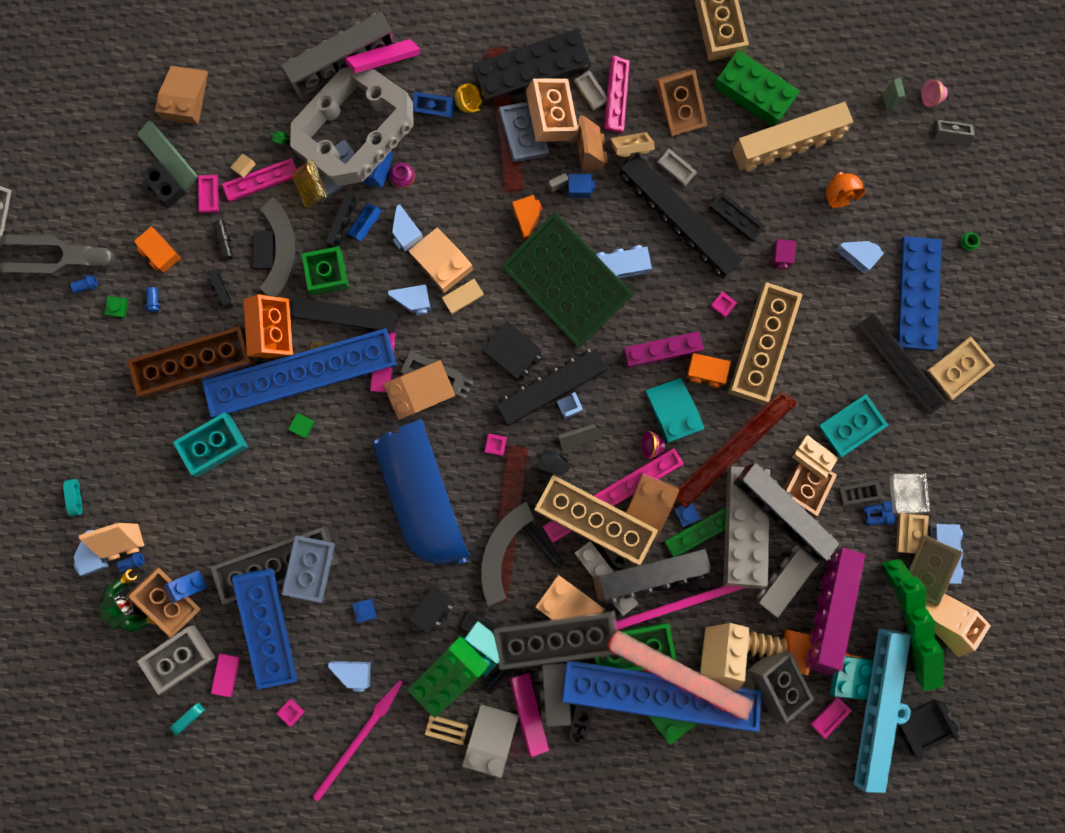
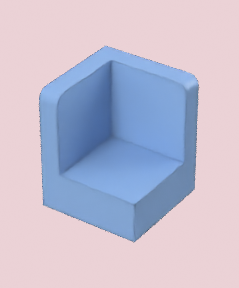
(570, 406)

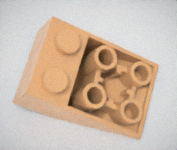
(958, 625)

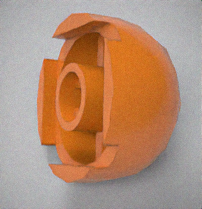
(843, 189)

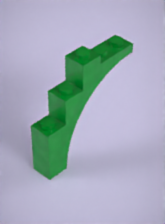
(920, 624)

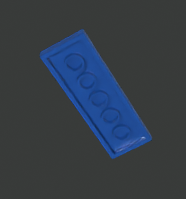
(919, 293)
(265, 628)

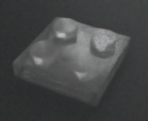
(909, 493)

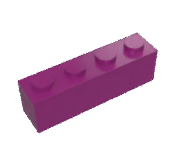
(663, 350)

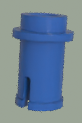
(89, 282)
(152, 299)
(135, 560)

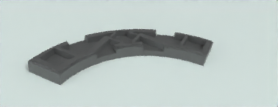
(285, 248)
(496, 549)

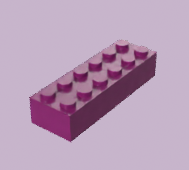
(835, 611)

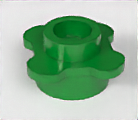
(279, 137)

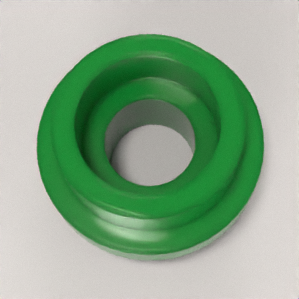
(973, 237)

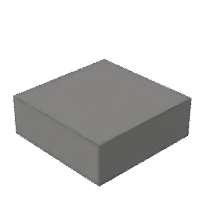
(558, 182)

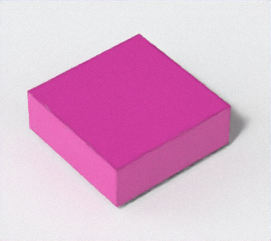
(723, 304)
(495, 444)
(290, 712)

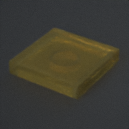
(309, 184)

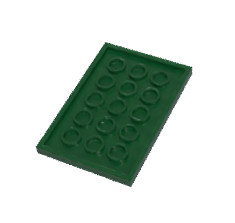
(567, 280)

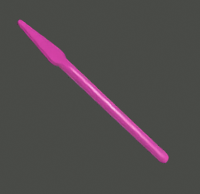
(379, 710)

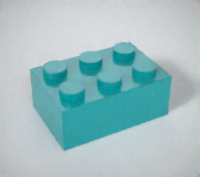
(210, 444)

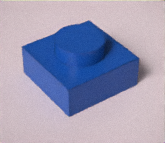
(686, 515)
(364, 610)

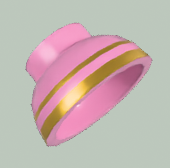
(933, 93)

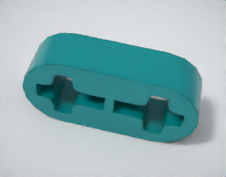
(72, 497)
(187, 719)

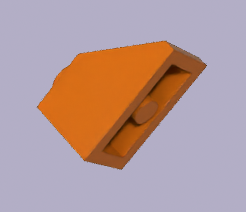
(527, 214)

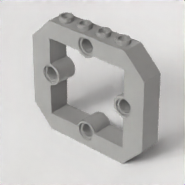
(325, 106)

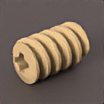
(765, 645)

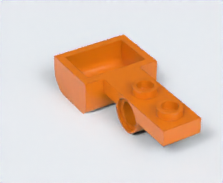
(798, 644)

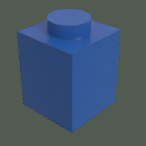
(580, 186)

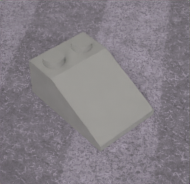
(490, 741)

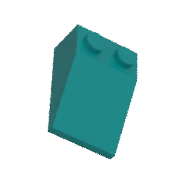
(674, 410)

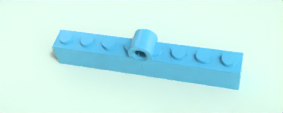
(882, 710)

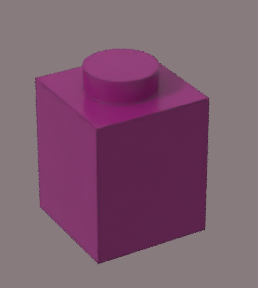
(783, 253)

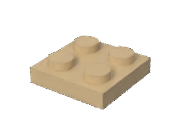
(632, 143)

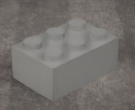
(176, 659)

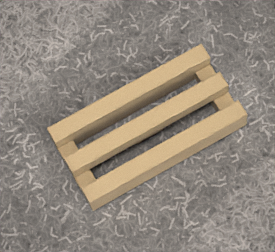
(444, 737)

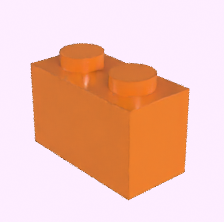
(157, 250)
(707, 369)

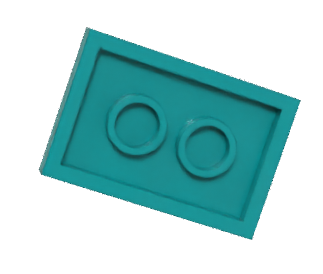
(853, 425)
(853, 679)

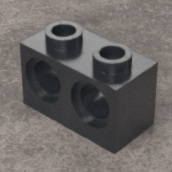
(163, 184)

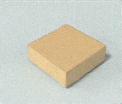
(243, 165)

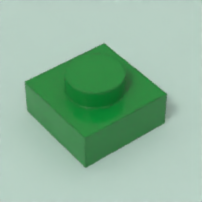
(116, 307)

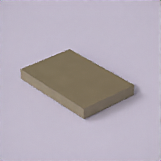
(934, 567)

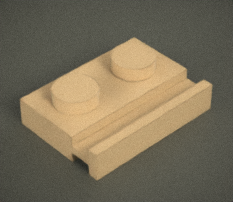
(815, 457)
(910, 532)

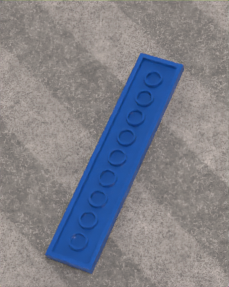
(299, 373)
(649, 696)

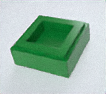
(301, 425)

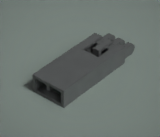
(416, 361)

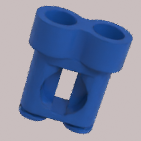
(886, 514)

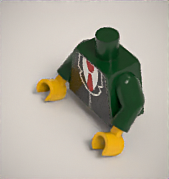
(120, 611)

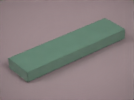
(167, 155)

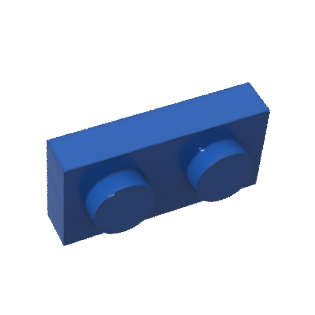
(364, 221)
(185, 586)

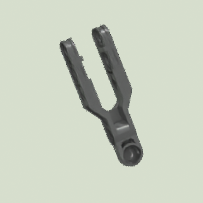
(72, 256)

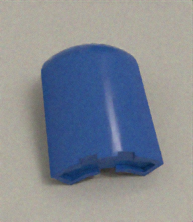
(419, 495)

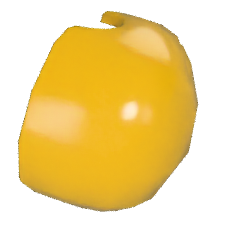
(468, 98)

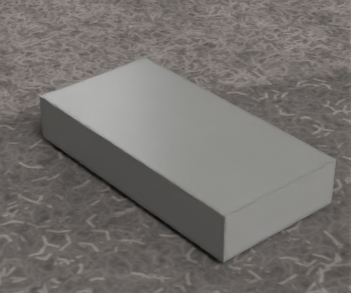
(591, 90)
(676, 167)

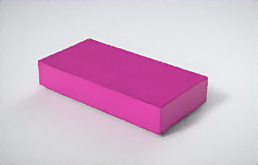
(208, 194)
(225, 675)
(830, 717)

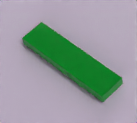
(696, 533)

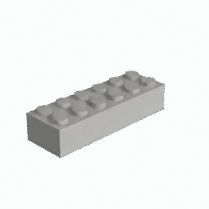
(744, 538)

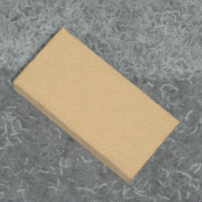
(463, 296)

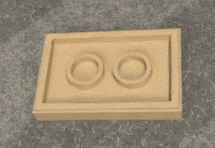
(960, 368)

